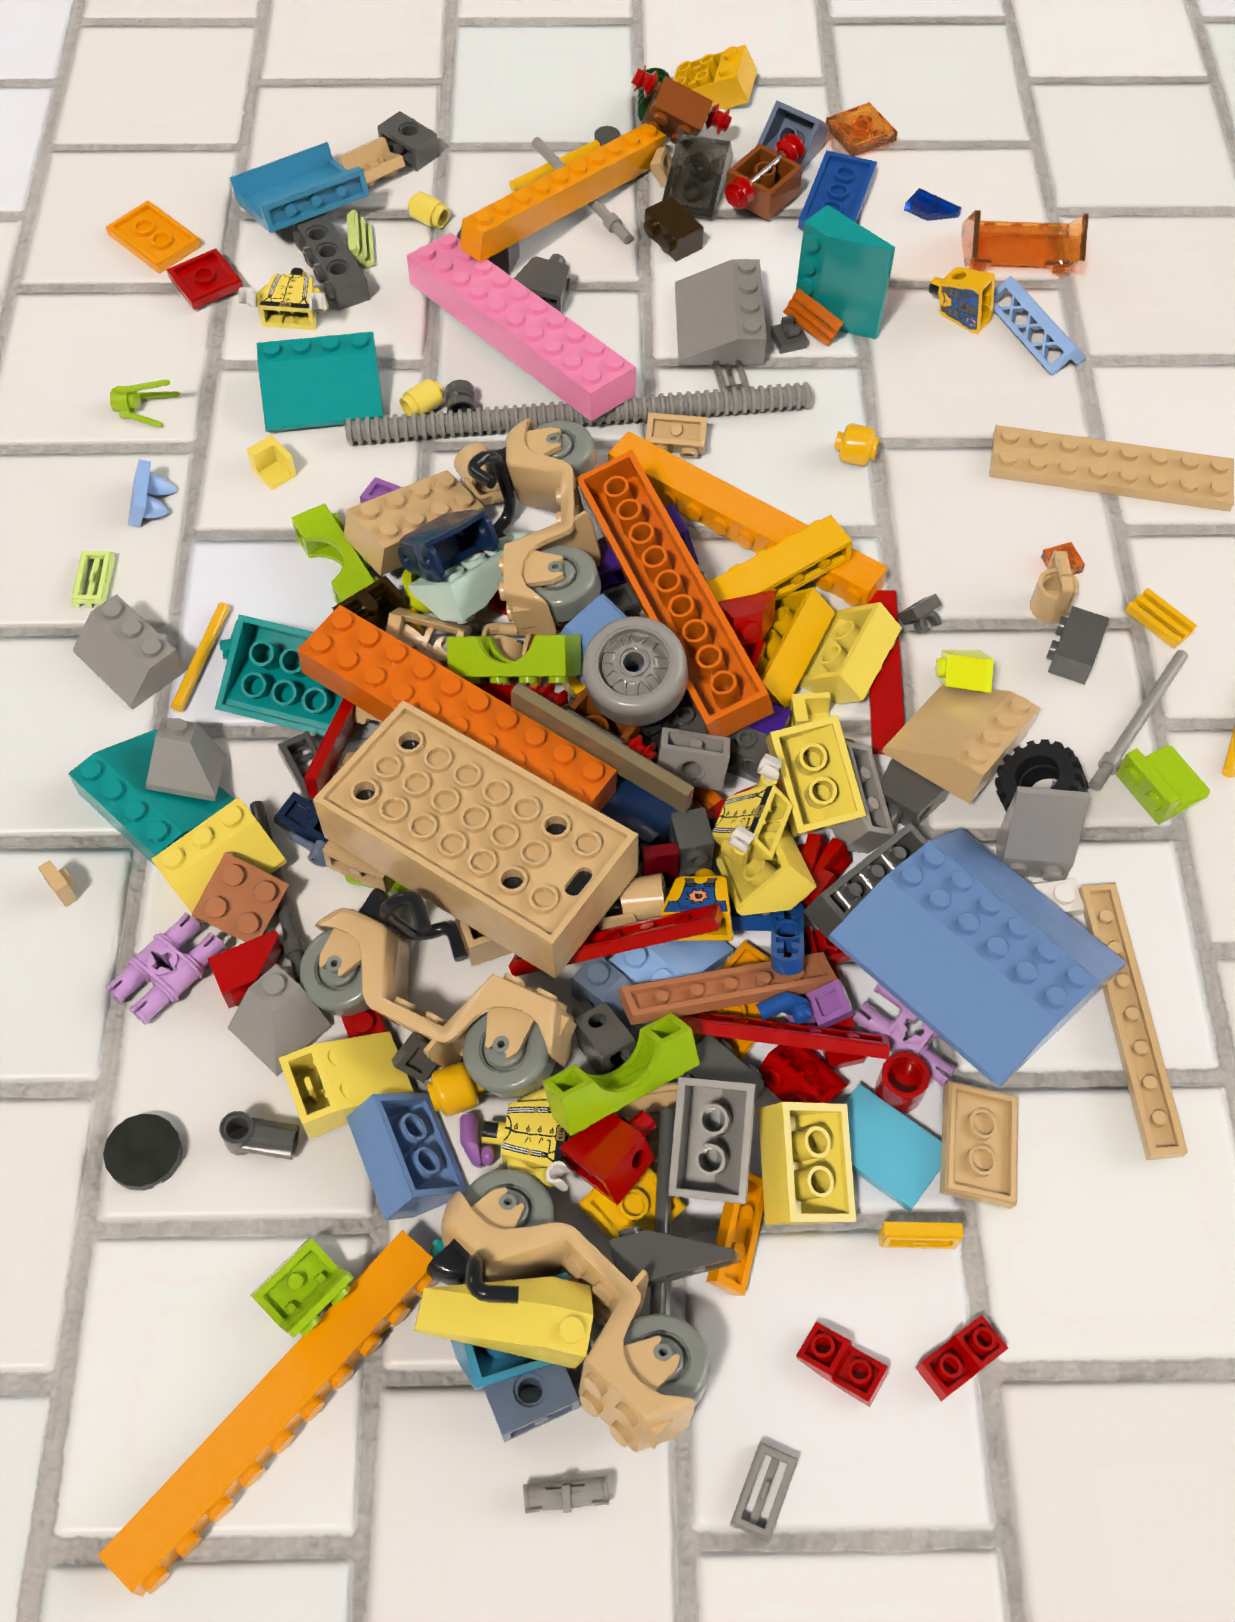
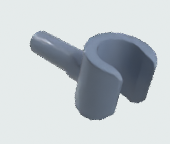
(316, 855)

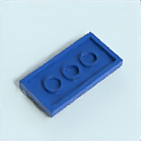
(840, 184)

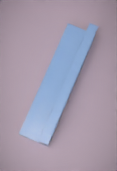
(1043, 321)

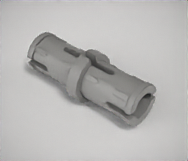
(565, 1494)

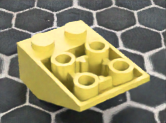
(338, 1076)

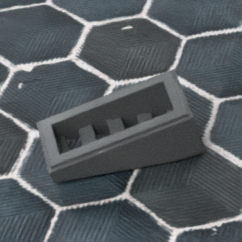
(294, 746)

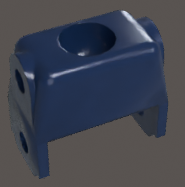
(446, 543)
(640, 813)

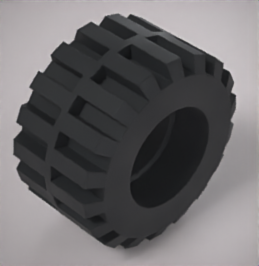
(1039, 763)

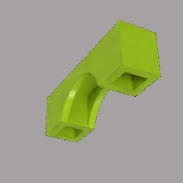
(323, 537)
(548, 656)
(661, 1054)

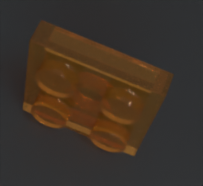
(861, 129)

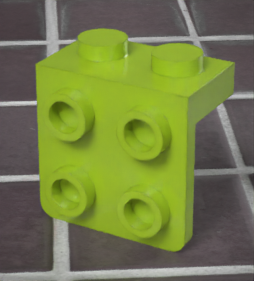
(1162, 782)
(302, 1289)

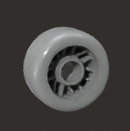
(641, 695)

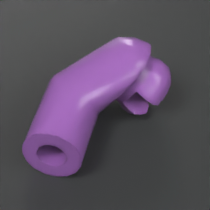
(470, 1142)

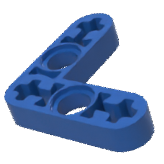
(778, 926)

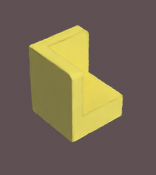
(271, 462)
(809, 707)

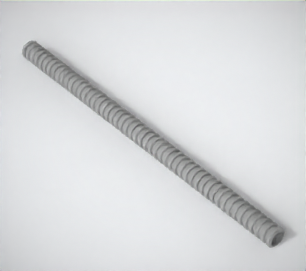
(632, 409)

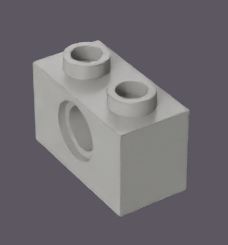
(694, 757)

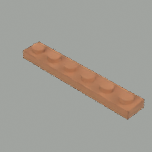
(720, 989)

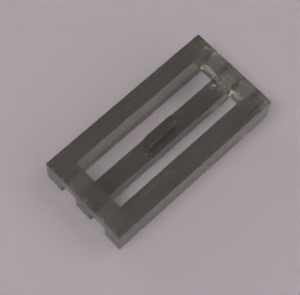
(720, 380)

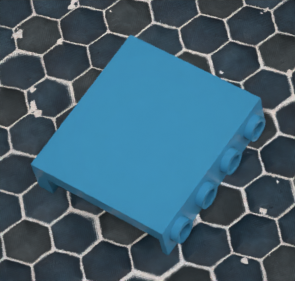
(297, 188)

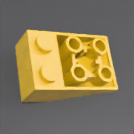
(721, 77)

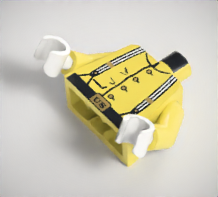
(287, 301)
(754, 818)
(531, 1140)

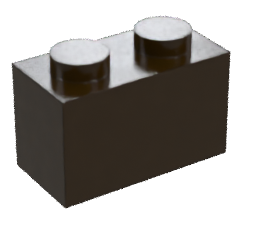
(673, 229)

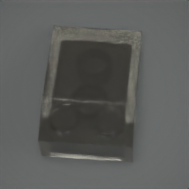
(698, 174)

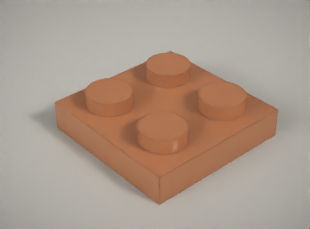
(240, 898)

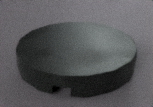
(142, 1151)

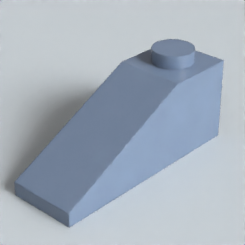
(601, 983)

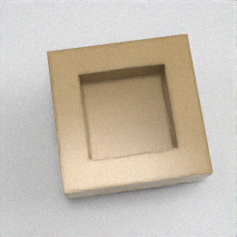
(661, 165)
(59, 882)

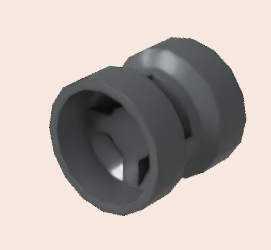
(460, 396)

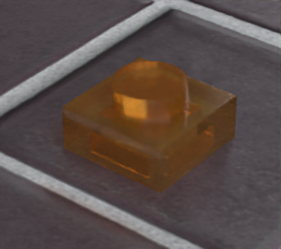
(1076, 563)

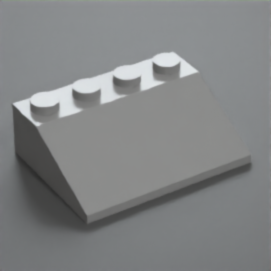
(721, 315)

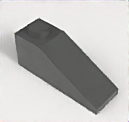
(666, 1255)

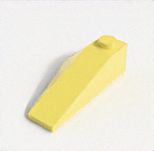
(546, 1325)

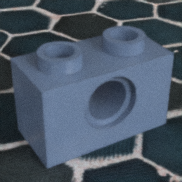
(518, 1417)

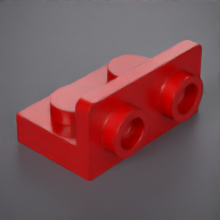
(800, 1076)

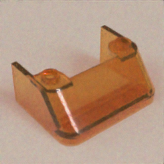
(1024, 244)

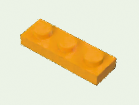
(739, 1231)

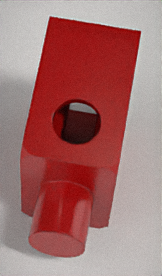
(611, 1154)

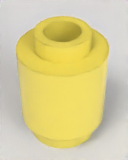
(428, 210)
(422, 398)

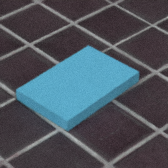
(890, 1148)

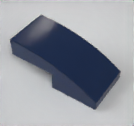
(300, 817)

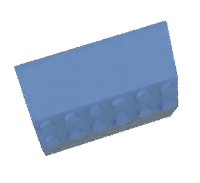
(976, 953)

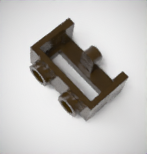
(375, 611)

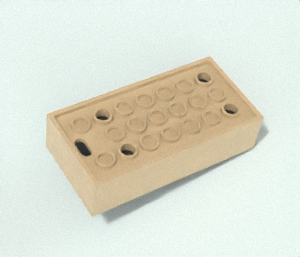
(479, 837)

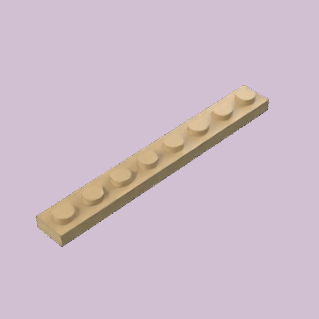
(1134, 1029)

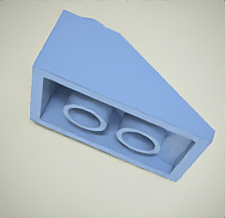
(671, 960)

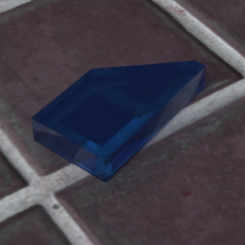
(931, 206)

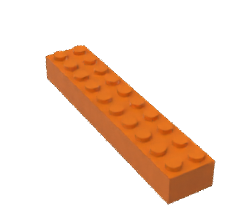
(674, 592)
(383, 671)

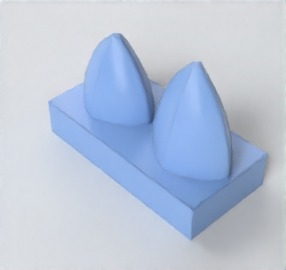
(146, 484)

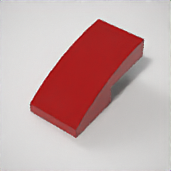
(829, 867)

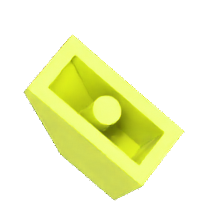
(965, 669)

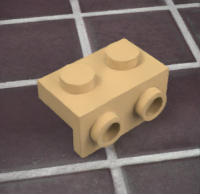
(374, 160)
(677, 433)

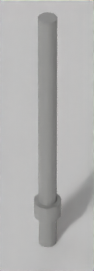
(610, 220)
(1112, 760)

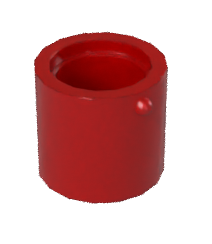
(903, 1081)

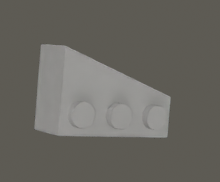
(876, 827)

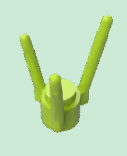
(126, 399)

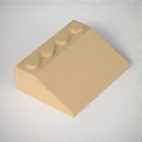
(962, 737)

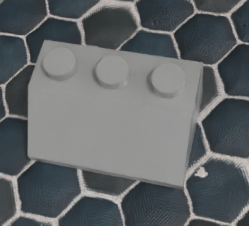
(126, 652)
(712, 1140)

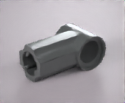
(262, 1138)

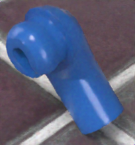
(788, 1004)

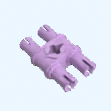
(166, 983)
(898, 1033)

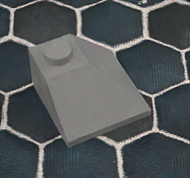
(185, 761)
(277, 1018)

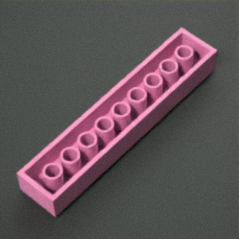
(523, 327)

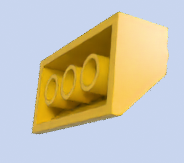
(793, 641)

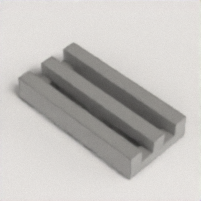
(751, 1527)

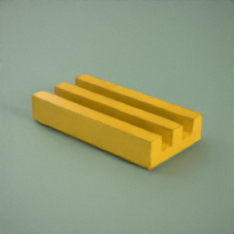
(1163, 615)
(920, 1235)

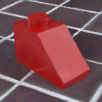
(750, 615)
(244, 965)

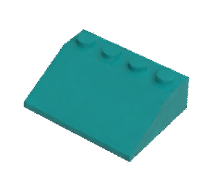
(845, 270)
(319, 381)
(267, 680)
(149, 819)

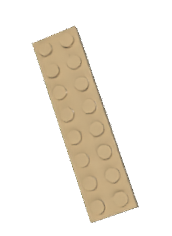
(1112, 468)

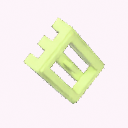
(360, 239)
(104, 583)

